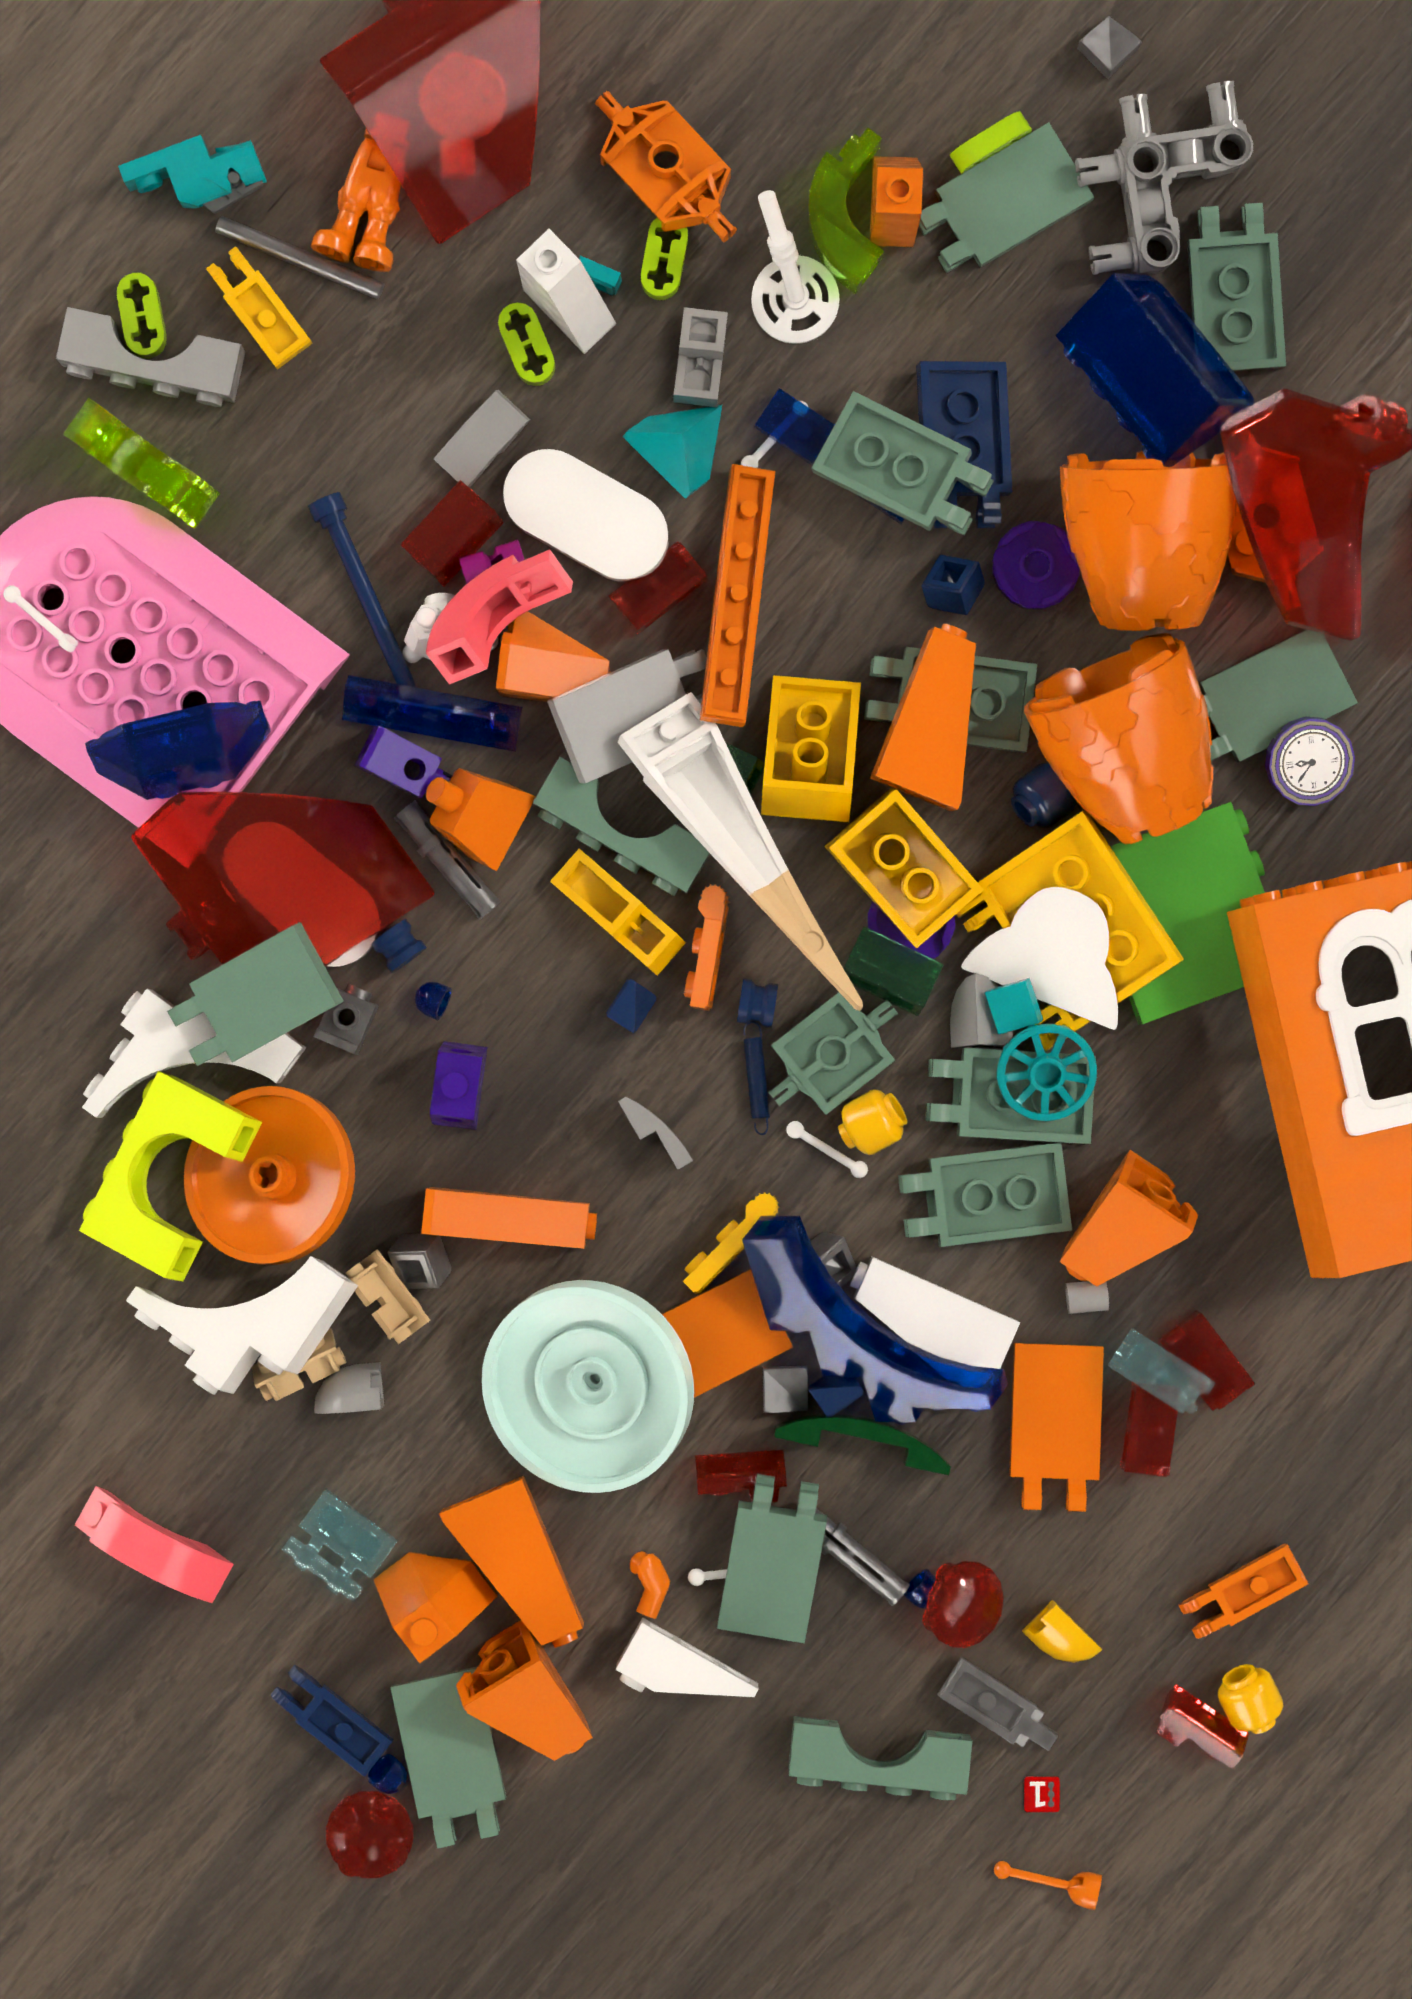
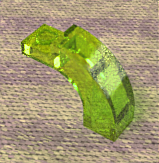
(835, 239)
(141, 464)

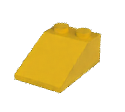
(810, 748)
(904, 867)

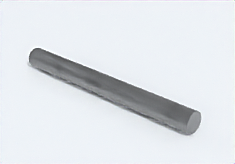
(299, 257)

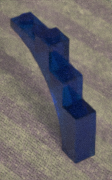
(848, 1342)

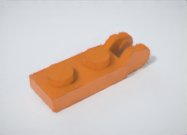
(708, 945)
(1247, 1590)

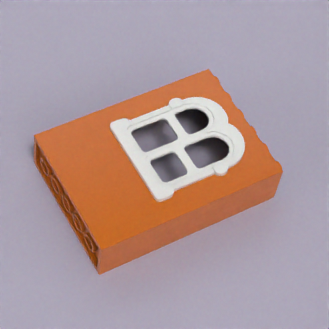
(1339, 1147)

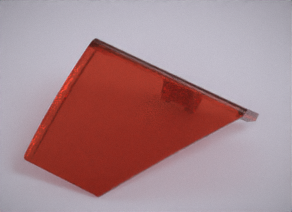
(448, 101)
(1302, 497)
(268, 861)

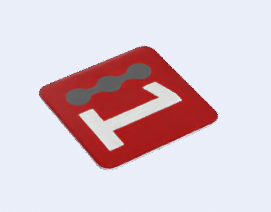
(1041, 1794)

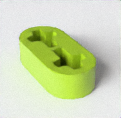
(990, 141)
(674, 259)
(152, 314)
(517, 348)

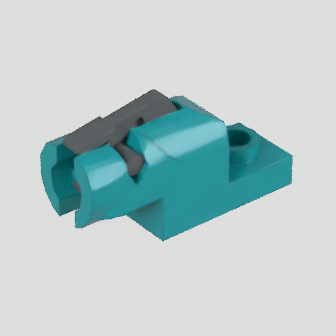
(197, 176)

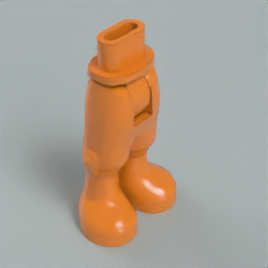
(368, 189)

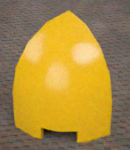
(1060, 1635)

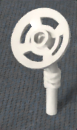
(792, 286)

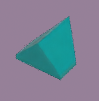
(679, 445)

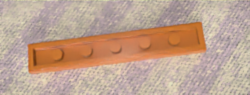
(737, 596)

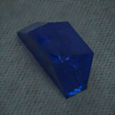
(181, 748)

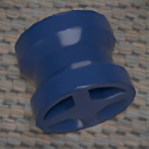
(398, 946)
(757, 1003)

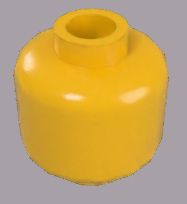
(872, 1122)
(1250, 1699)

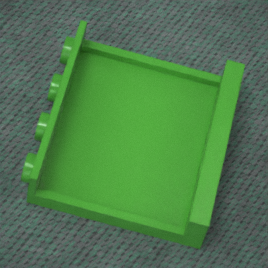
(1190, 886)

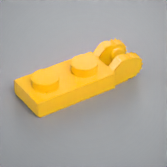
(262, 312)
(705, 1267)

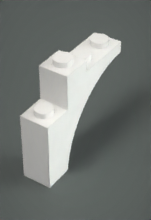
(162, 1046)
(278, 1325)

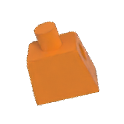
(478, 814)

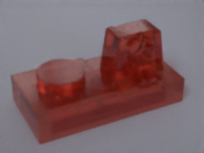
(738, 1471)
(1189, 1717)

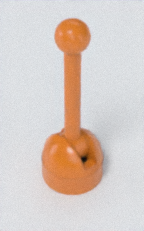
(1082, 1888)

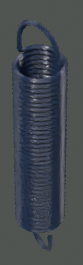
(756, 1077)

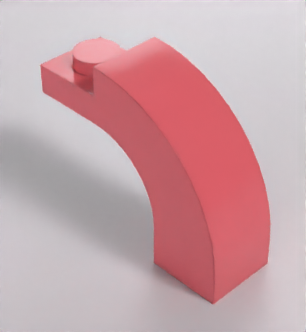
(486, 605)
(152, 1549)

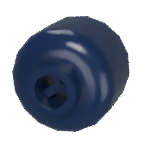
(1041, 797)

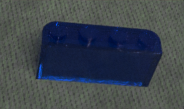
(1153, 367)

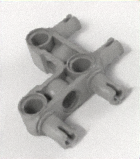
(1173, 157)

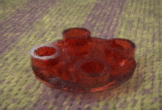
(963, 1604)
(369, 1834)

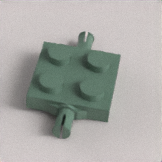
(833, 1053)

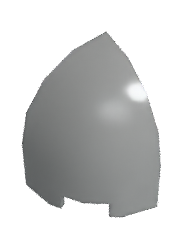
(971, 1016)
(351, 1390)

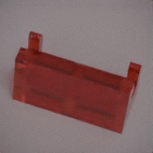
(451, 531)
(652, 596)
(1203, 1349)
(1148, 1434)

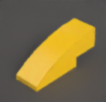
(618, 911)

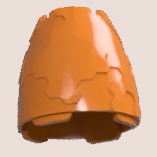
(1149, 536)
(1129, 737)

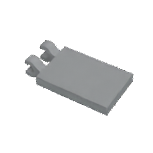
(604, 708)

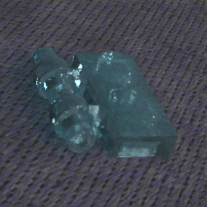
(345, 1533)

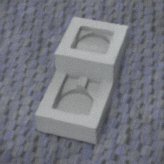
(700, 357)
(482, 438)
(646, 1122)

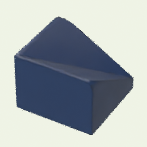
(953, 584)
(631, 1005)
(835, 1393)

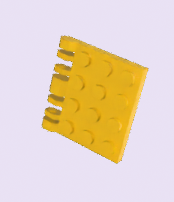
(1082, 861)

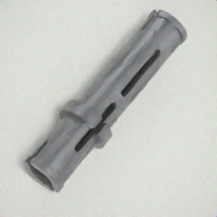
(447, 860)
(889, 1587)

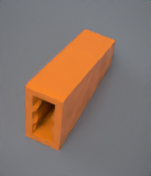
(895, 201)
(930, 727)
(507, 1218)
(515, 1553)

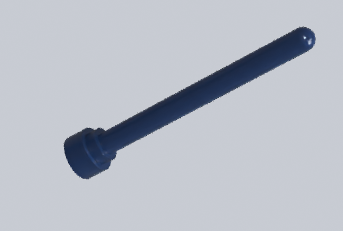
(331, 514)

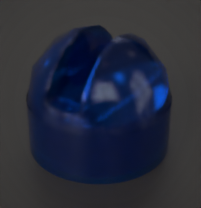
(433, 999)
(919, 1588)
(387, 1774)

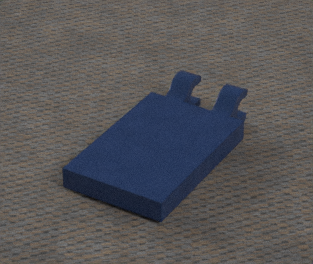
(971, 408)

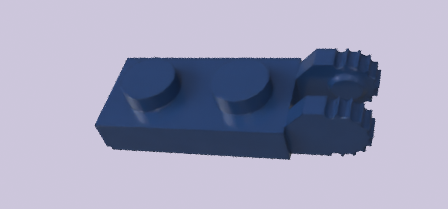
(335, 1722)

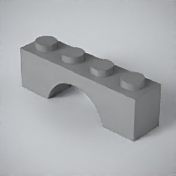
(205, 368)

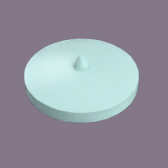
(588, 1386)

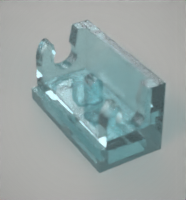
(1160, 1372)

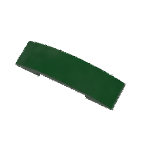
(809, 1428)

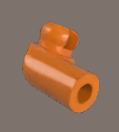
(654, 1580)

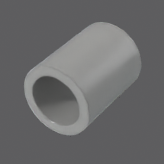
(1086, 1297)

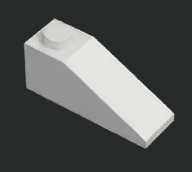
(674, 1666)

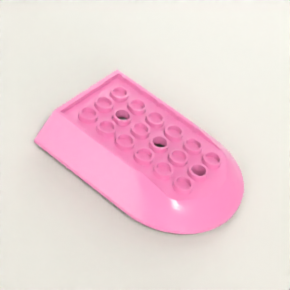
(180, 605)

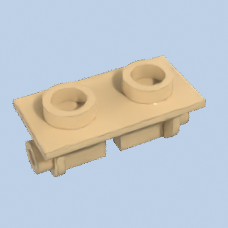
(400, 1311)
(322, 1363)

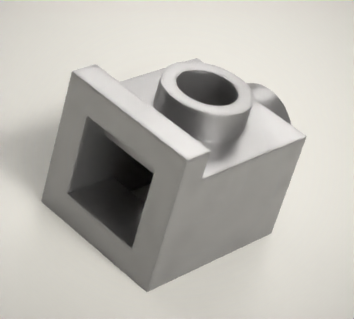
(352, 1036)

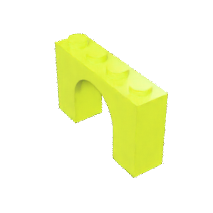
(122, 1211)

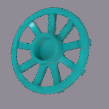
(1046, 1071)

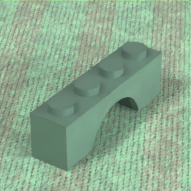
(671, 856)
(935, 1764)

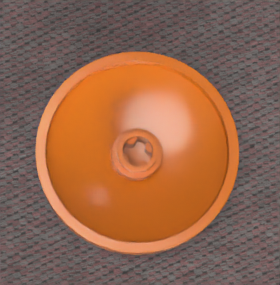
(286, 1189)

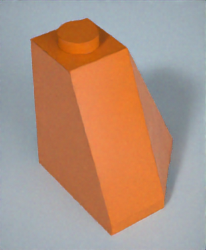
(543, 661)
(1128, 1223)
(432, 1599)
(524, 1695)

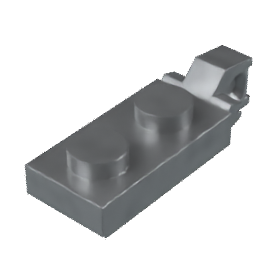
(996, 1705)

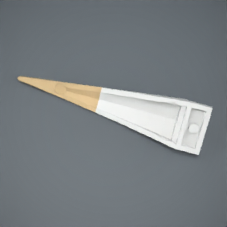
(700, 784)

